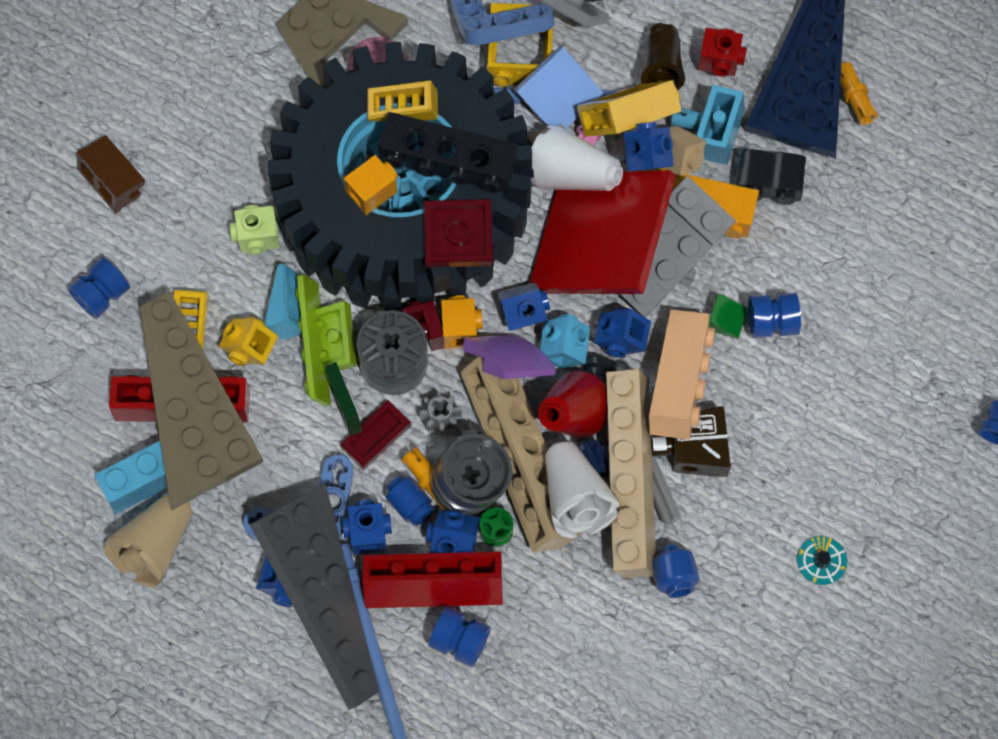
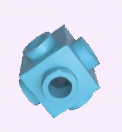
(565, 341)

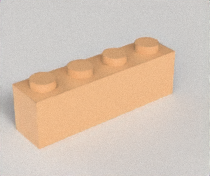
(680, 374)

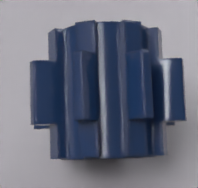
(597, 456)

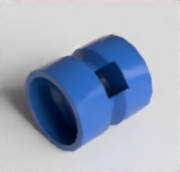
(100, 286)
(774, 315)
(459, 636)

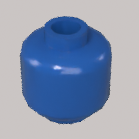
(675, 571)

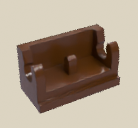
(109, 173)

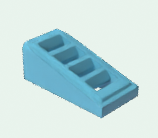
(283, 307)

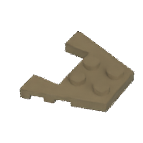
(321, 27)

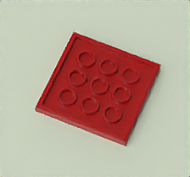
(604, 237)

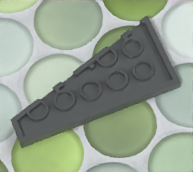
(312, 568)

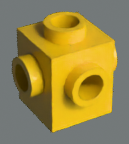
(247, 341)

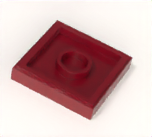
(458, 233)

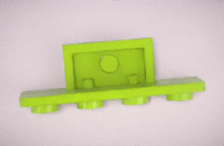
(326, 338)

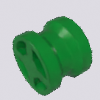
(498, 520)

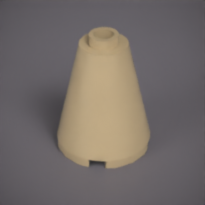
(149, 541)

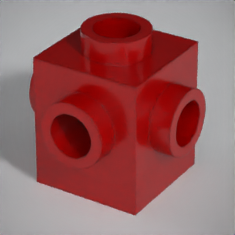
(722, 52)

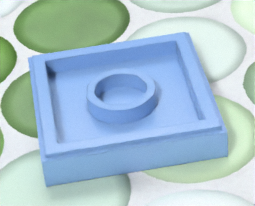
(558, 89)

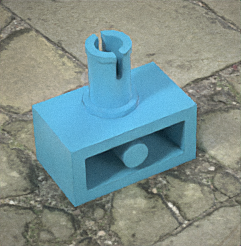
(717, 123)

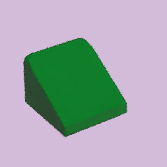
(727, 316)

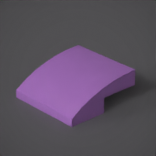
(509, 356)

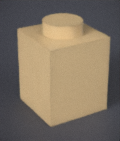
(686, 151)

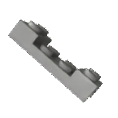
(687, 234)

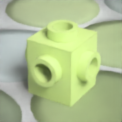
(255, 229)

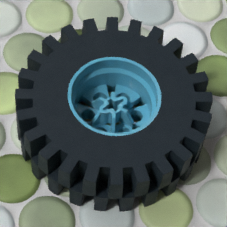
(329, 140)

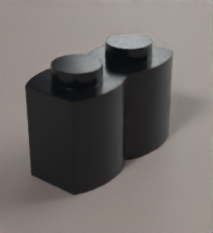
(773, 174)

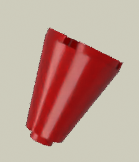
(575, 405)

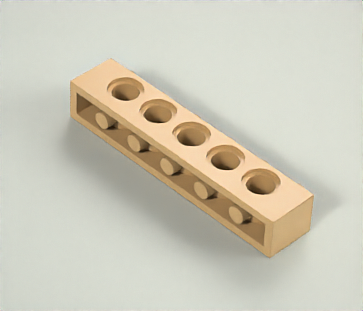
(511, 422)

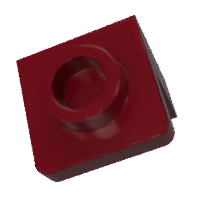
(428, 318)

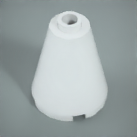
(571, 163)
(577, 492)

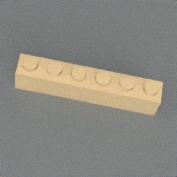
(631, 473)

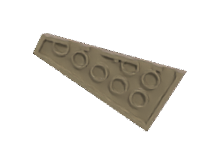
(195, 418)

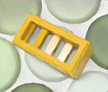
(416, 90)
(196, 297)

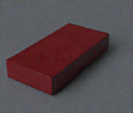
(376, 436)

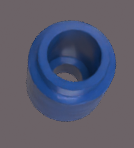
(409, 500)

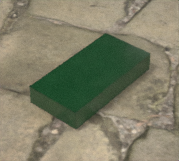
(343, 399)

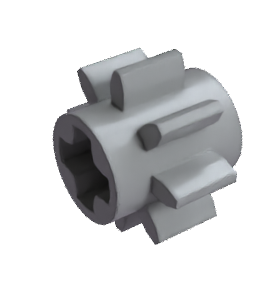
(440, 422)

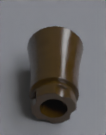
(663, 56)

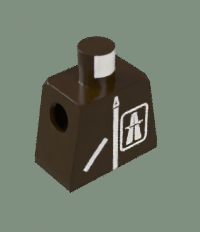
(705, 451)

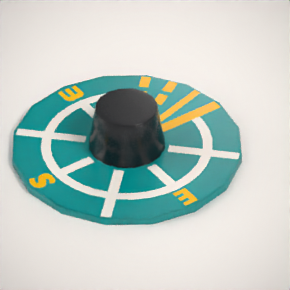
(822, 560)

